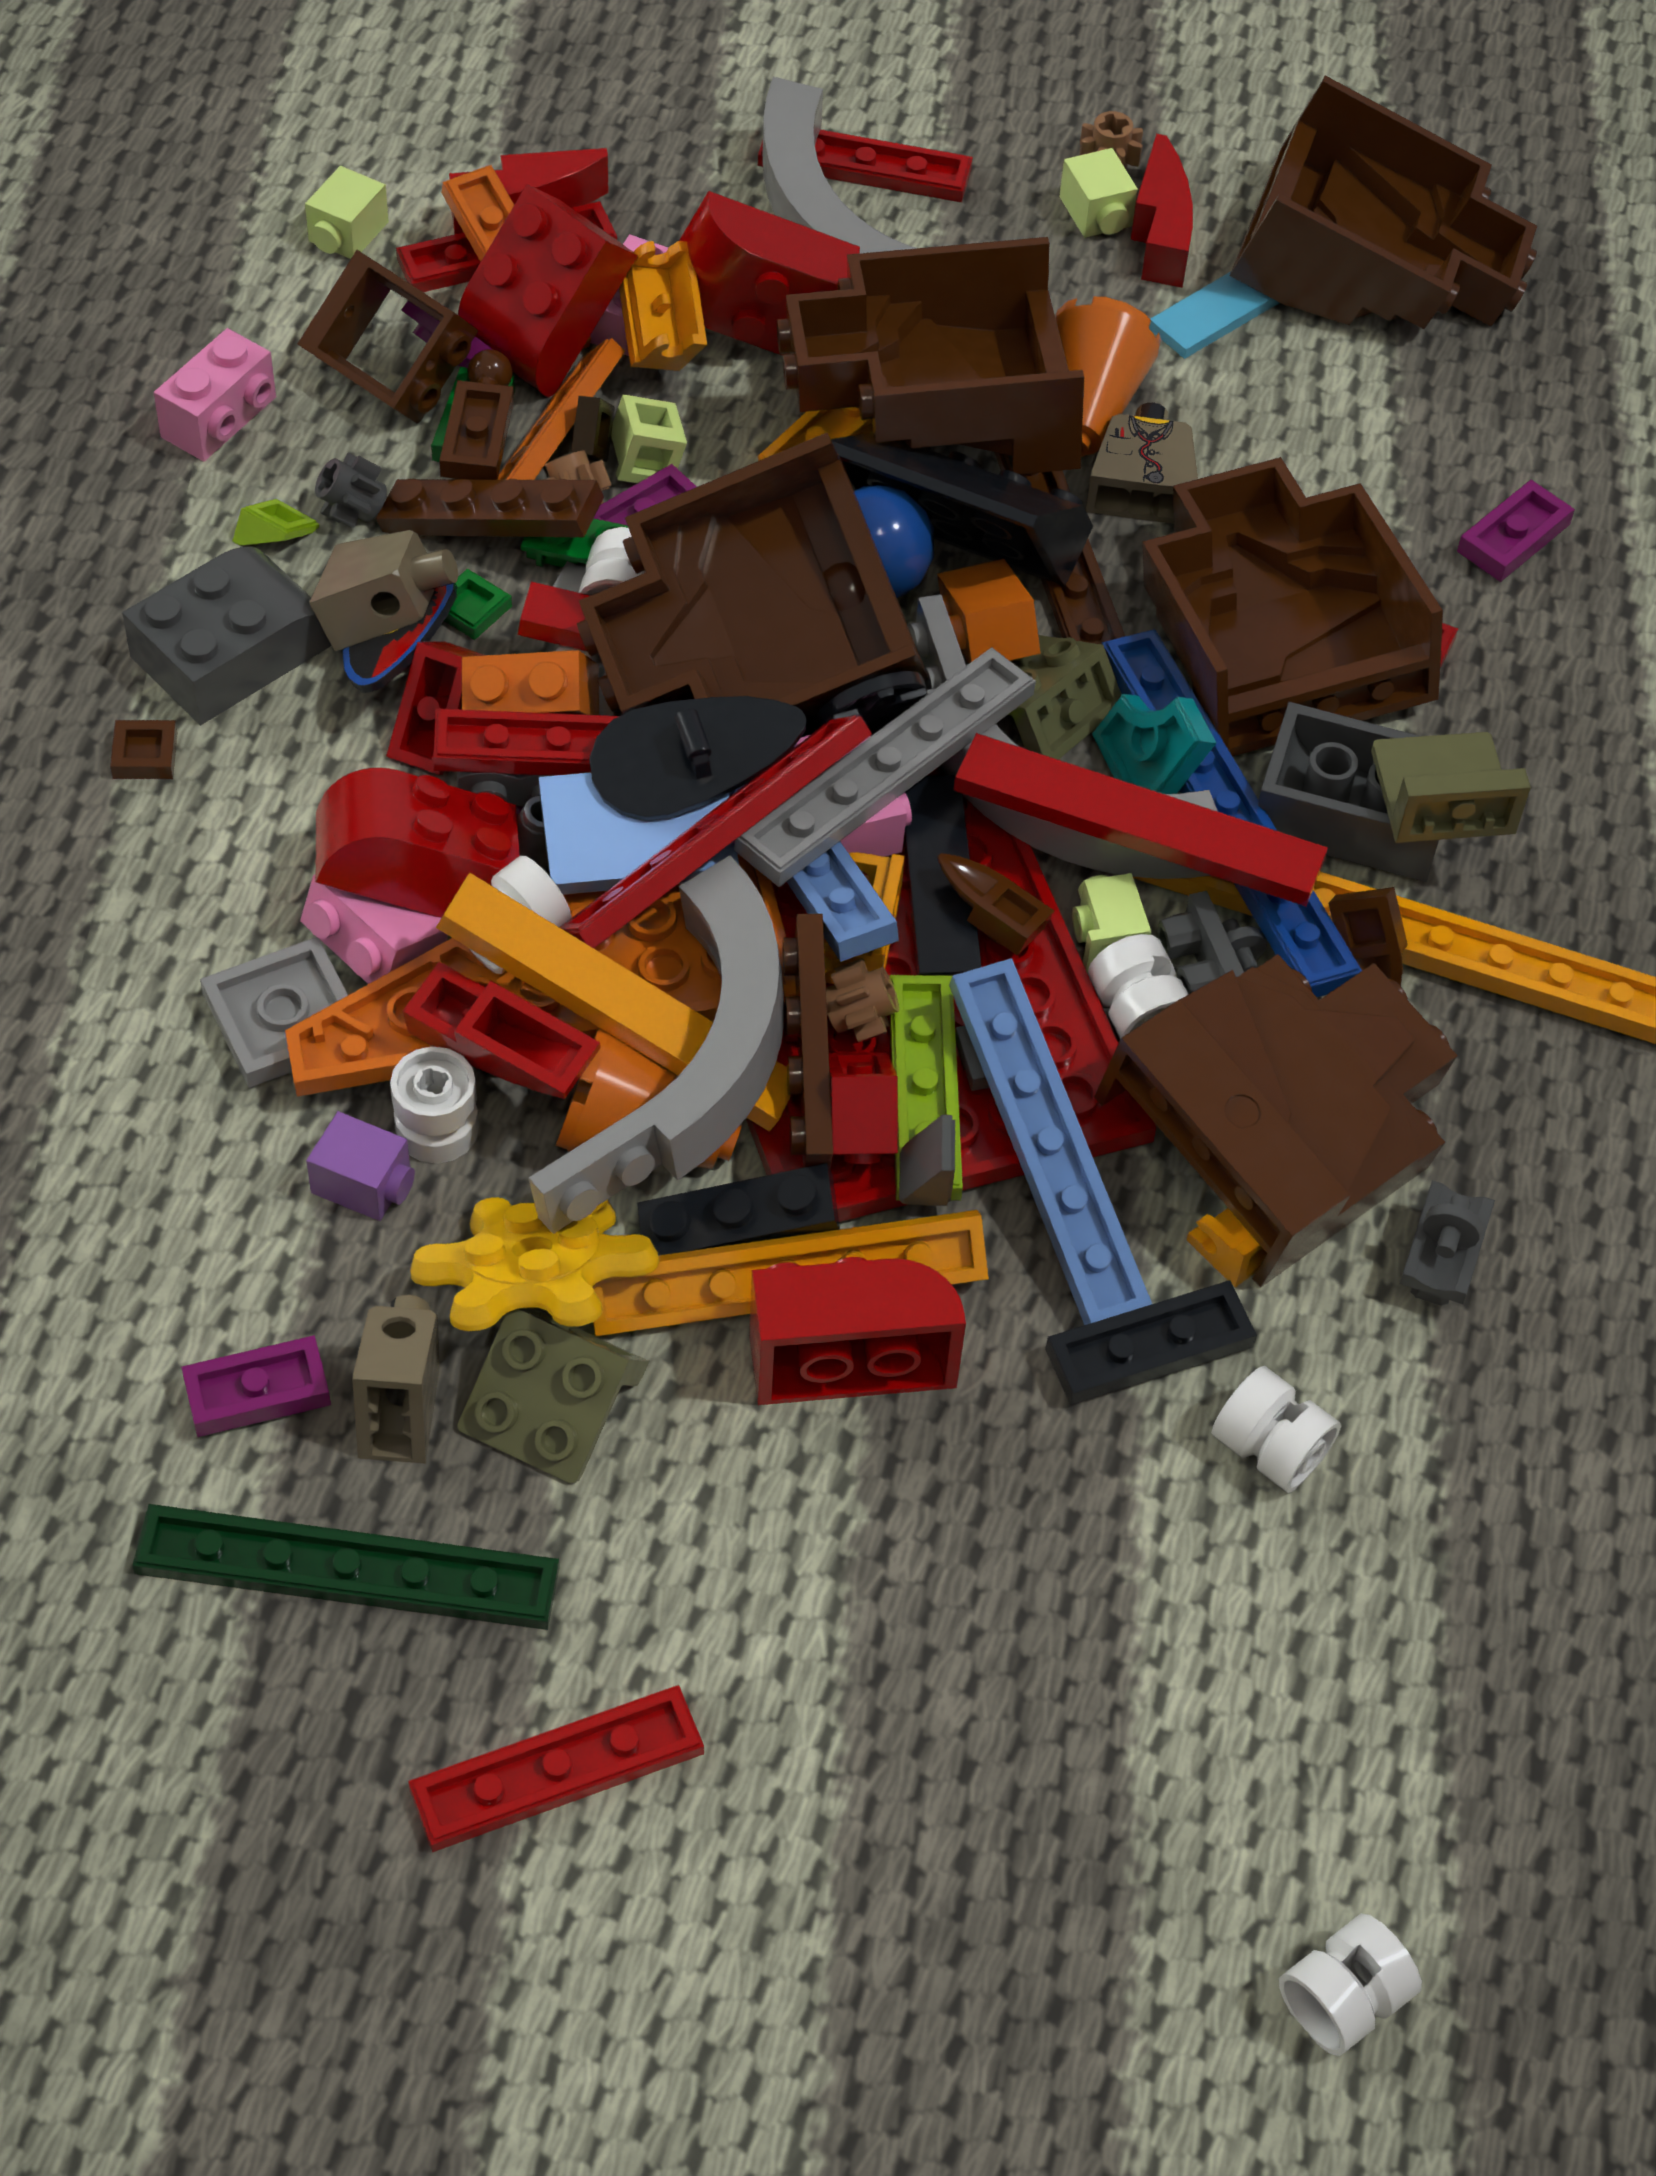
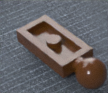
(479, 419)

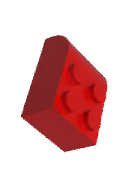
(751, 263)
(544, 287)
(410, 838)
(853, 1330)

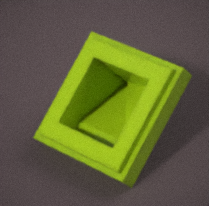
(262, 523)

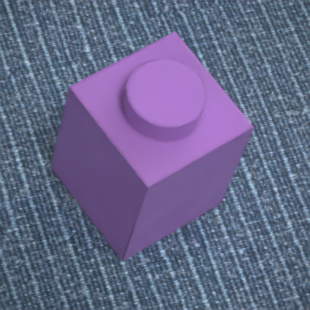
(360, 1166)

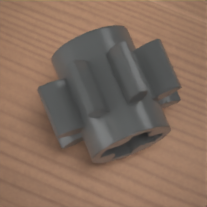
(350, 490)

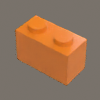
(990, 610)
(531, 683)

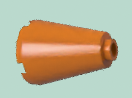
(1115, 353)
(614, 1087)

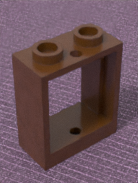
(337, 331)

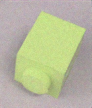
(1098, 193)
(346, 212)

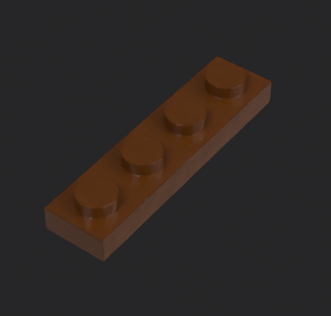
(491, 507)
(807, 1018)

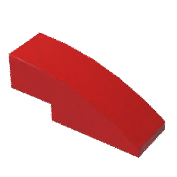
(570, 175)
(1164, 216)
(499, 1032)

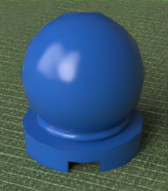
(900, 534)

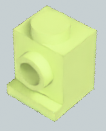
(646, 437)
(1107, 913)

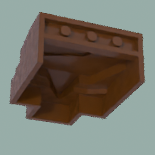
(1381, 221)
(942, 351)
(751, 592)
(1290, 603)
(1289, 1097)

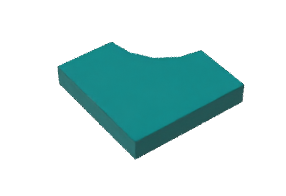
(1152, 746)

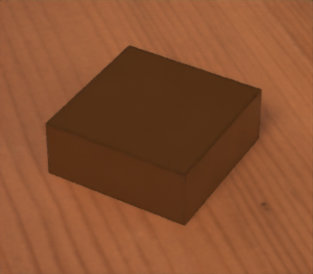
(144, 749)

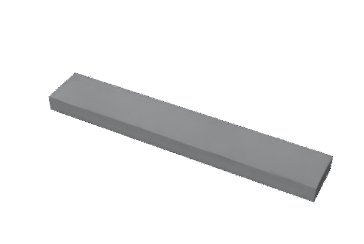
(884, 766)

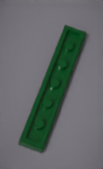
(347, 1566)

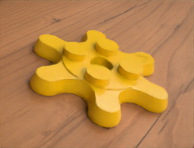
(523, 1265)

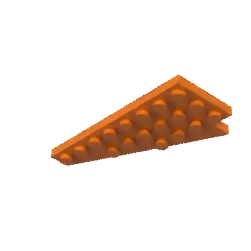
(367, 1034)

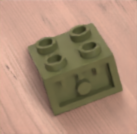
(1070, 694)
(1448, 787)
(547, 1392)

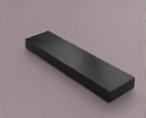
(941, 934)

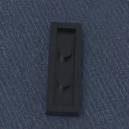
(742, 1211)
(1150, 1342)

